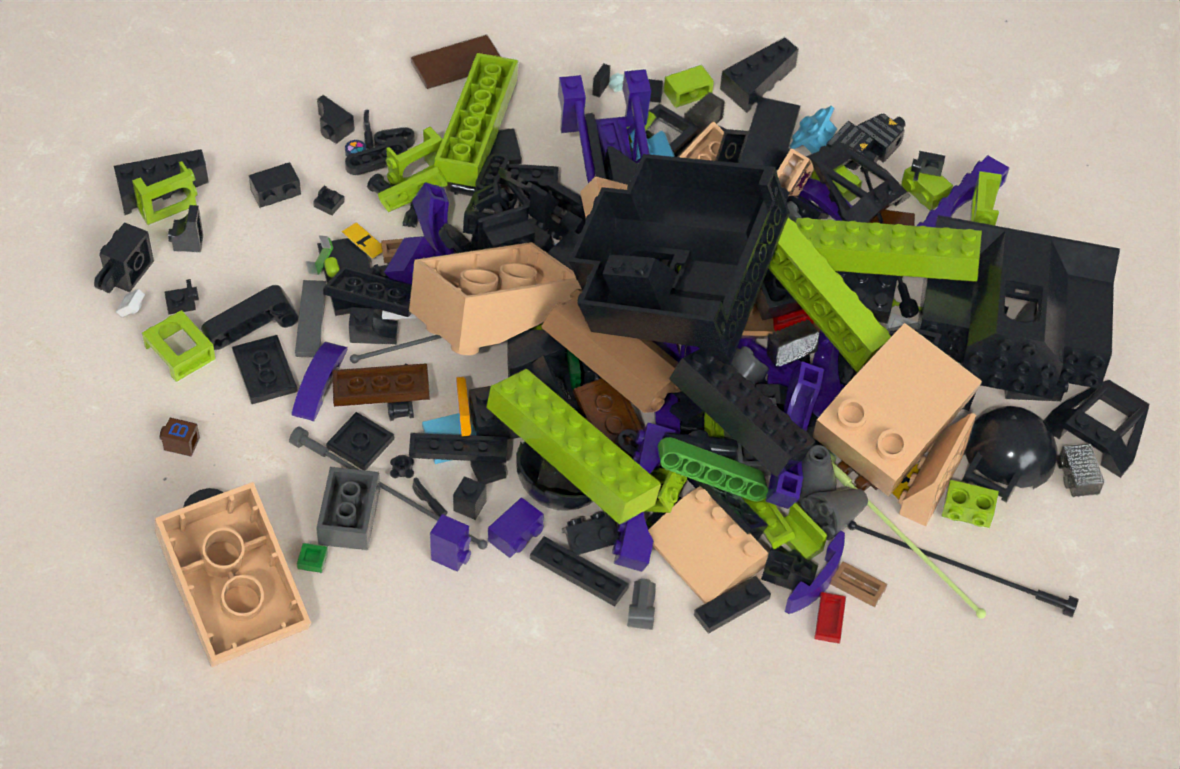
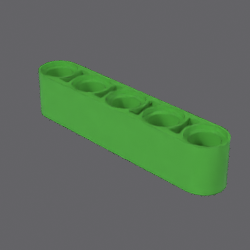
(712, 469)

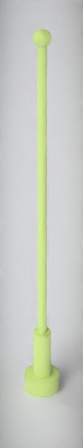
(846, 481)

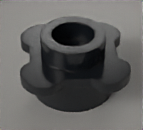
(402, 461)

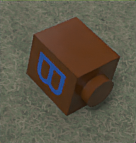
(180, 436)

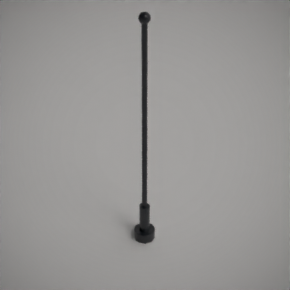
(908, 306)
(1068, 605)

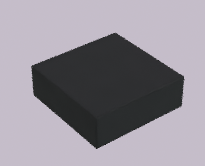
(601, 80)
(656, 90)
(488, 471)

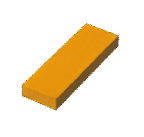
(463, 406)

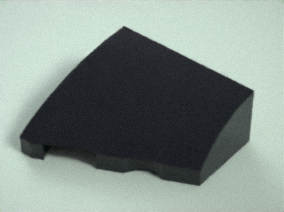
(788, 568)

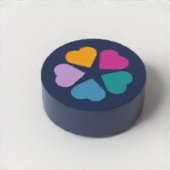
(354, 146)

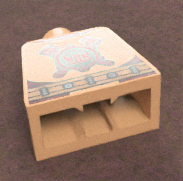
(795, 172)

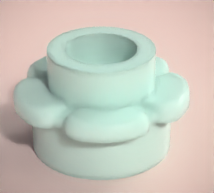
(616, 82)

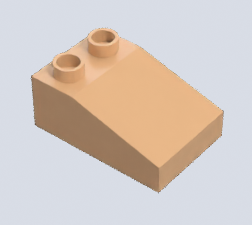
(488, 294)
(895, 408)
(231, 574)

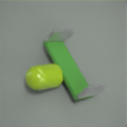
(331, 264)

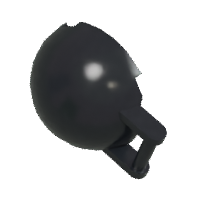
(1011, 449)
(528, 468)

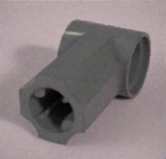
(642, 610)

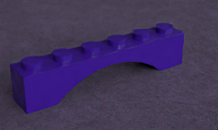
(964, 191)
(432, 212)
(826, 358)
(799, 403)
(635, 542)

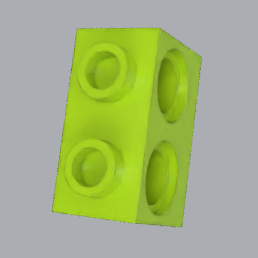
(969, 504)

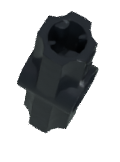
(701, 439)

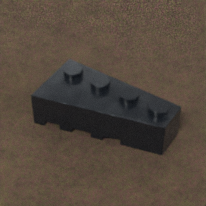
(758, 73)
(157, 170)

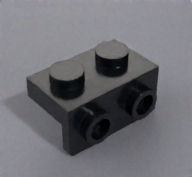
(591, 535)

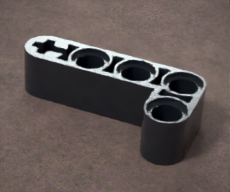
(250, 315)

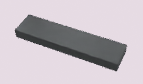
(310, 318)

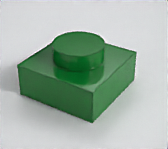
(312, 558)

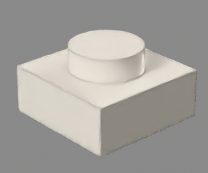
(130, 303)

